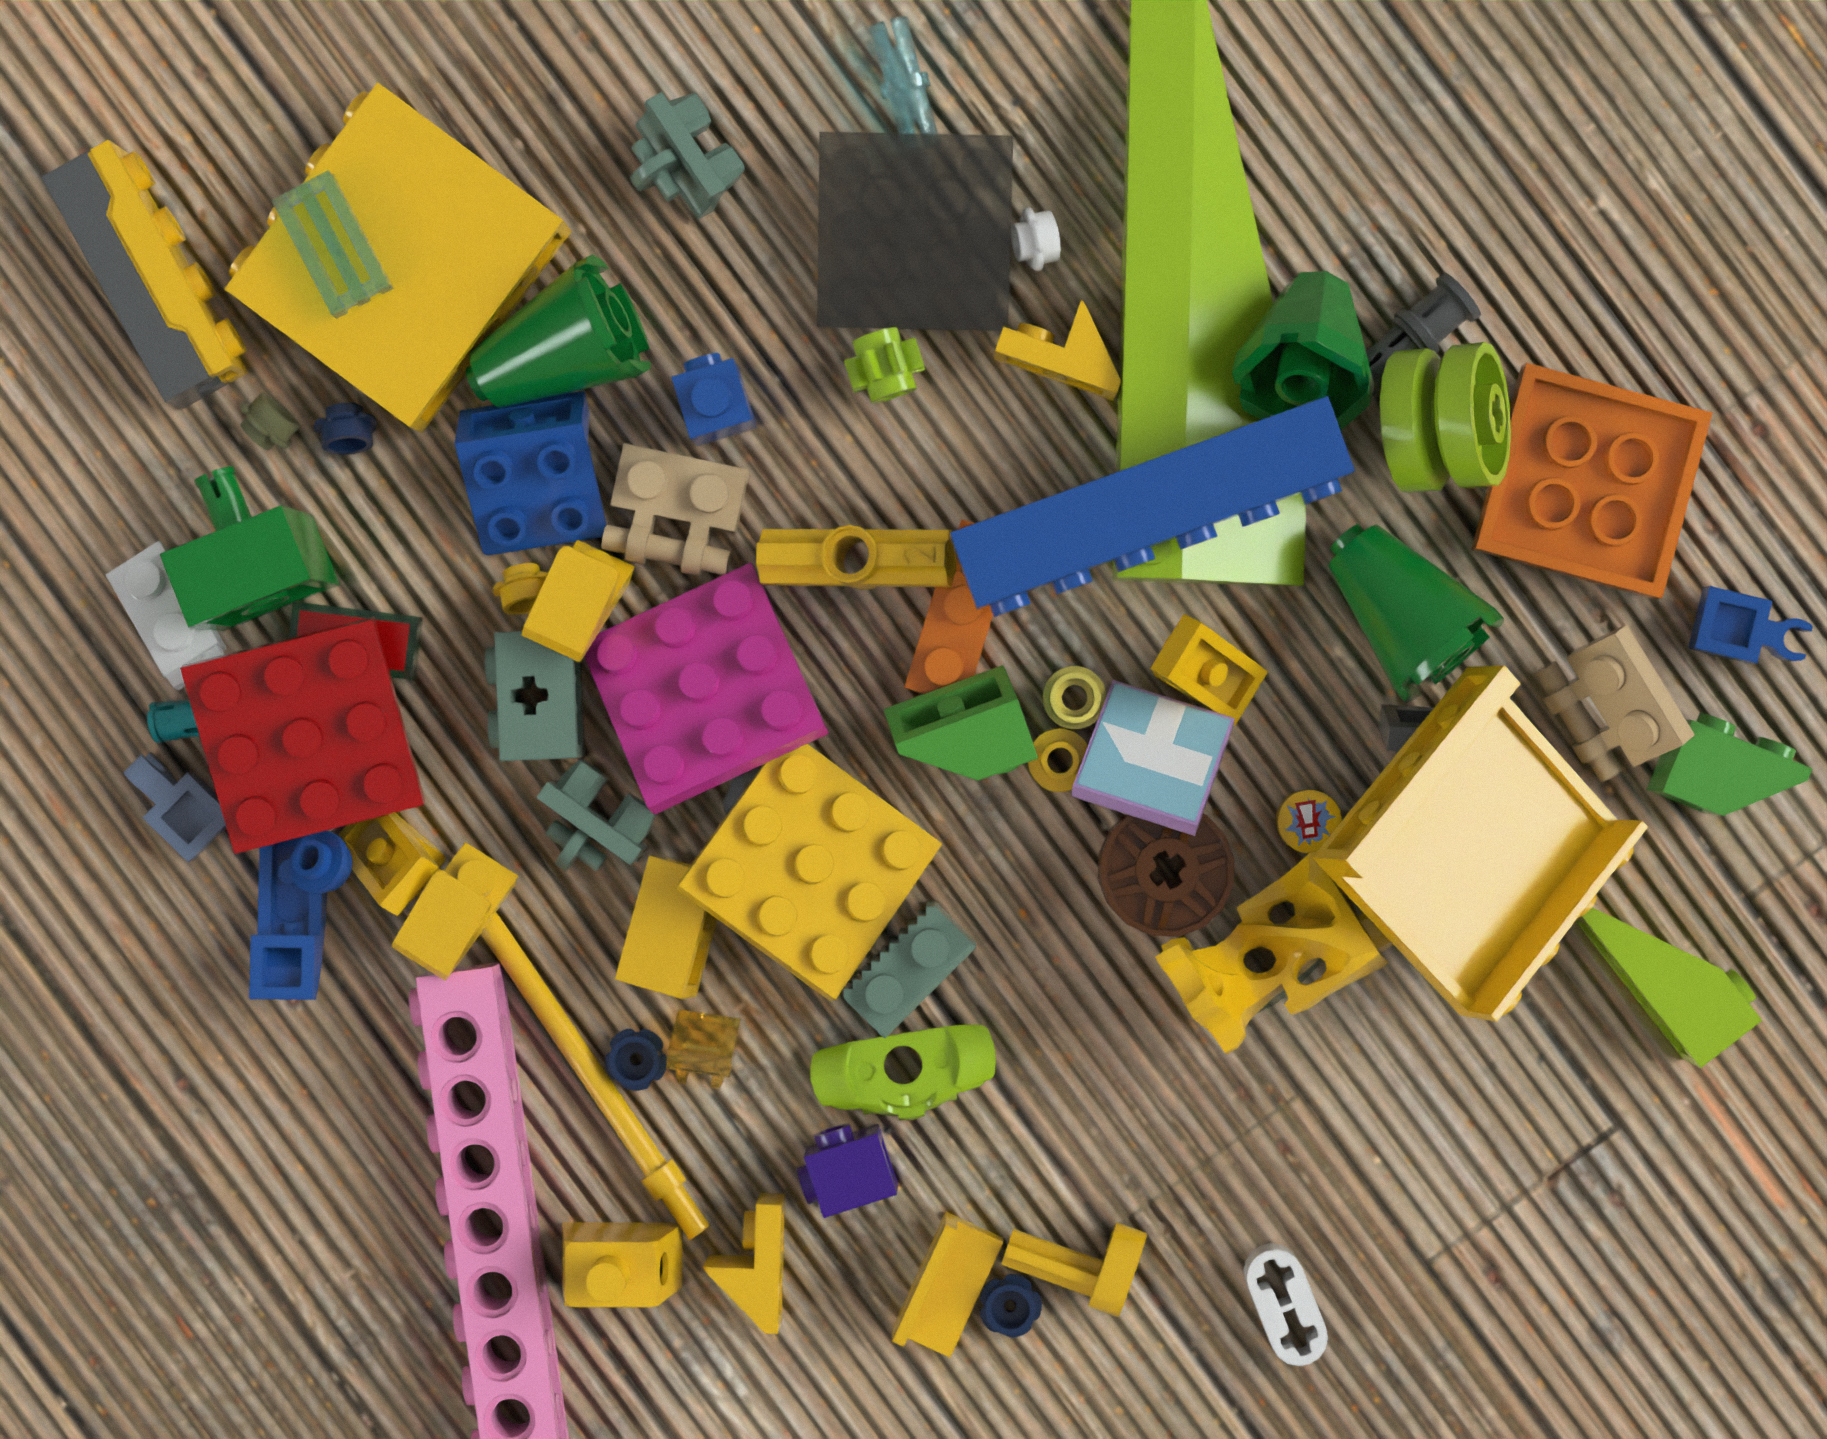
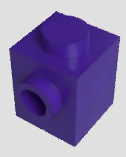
(847, 1169)

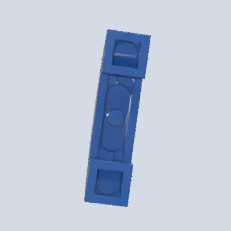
(289, 931)

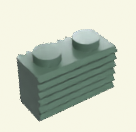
(908, 968)

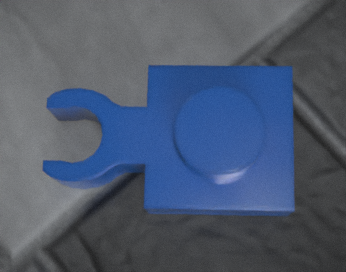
(1738, 627)

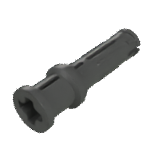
(1424, 324)

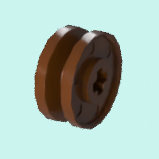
(1159, 909)

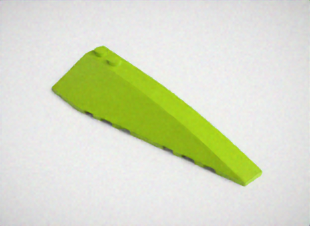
(1190, 287)

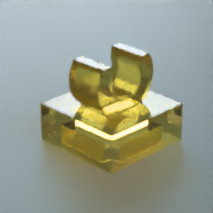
(703, 1046)

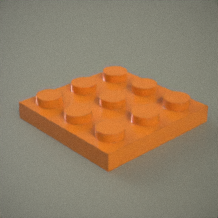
(1593, 481)

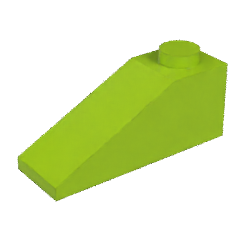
(1686, 997)

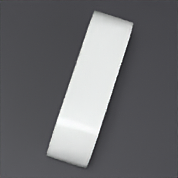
(1299, 1298)

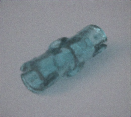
(903, 79)

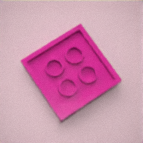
(703, 689)

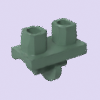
(675, 160)
(573, 798)

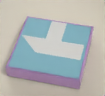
(1153, 757)

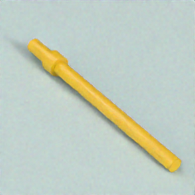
(662, 1177)

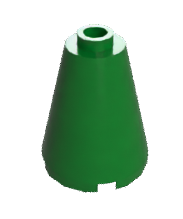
(561, 341)
(1408, 608)

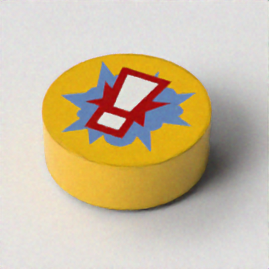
(1307, 819)

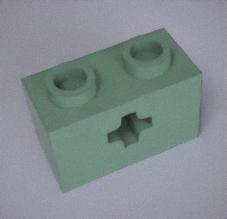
(558, 722)

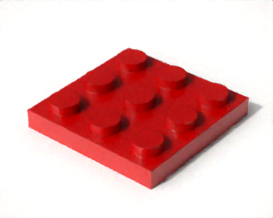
(303, 735)

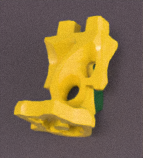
(1325, 927)

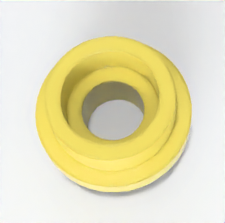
(1094, 692)

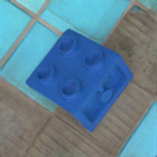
(530, 473)

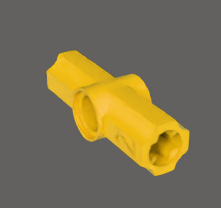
(818, 557)

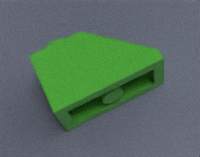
(965, 727)

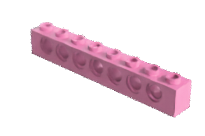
(526, 1316)

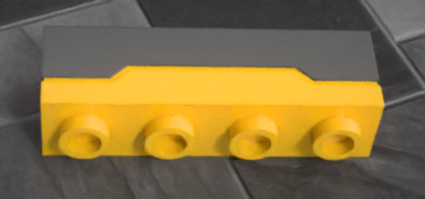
(146, 273)

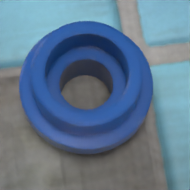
(320, 863)

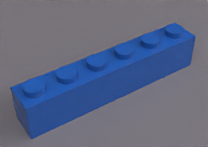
(1152, 504)

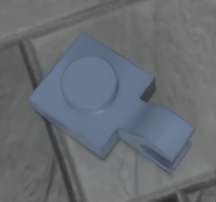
(184, 811)

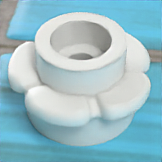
(1036, 238)

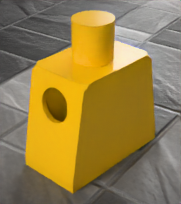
(620, 1263)

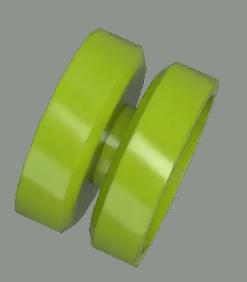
(1445, 418)

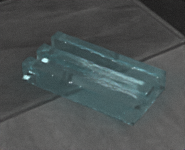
(358, 292)

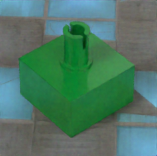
(248, 561)

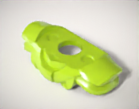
(855, 1075)

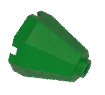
(1306, 351)

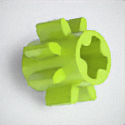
(884, 365)

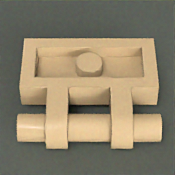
(679, 490)
(1627, 695)

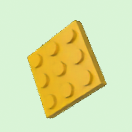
(809, 867)

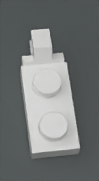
(157, 616)

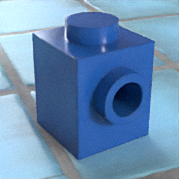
(713, 399)

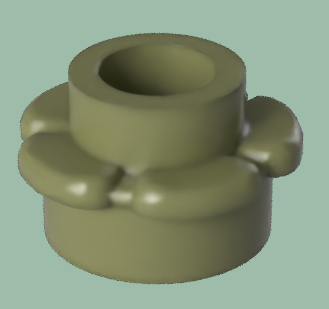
(268, 422)

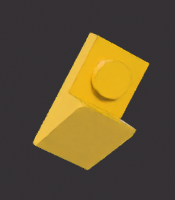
(1079, 364)
(576, 599)
(1208, 669)
(391, 859)
(454, 911)
(756, 1280)

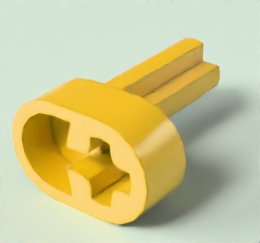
(1102, 1280)

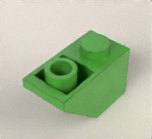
(1723, 772)

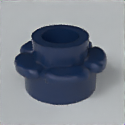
(346, 429)
(619, 1062)
(1014, 1322)

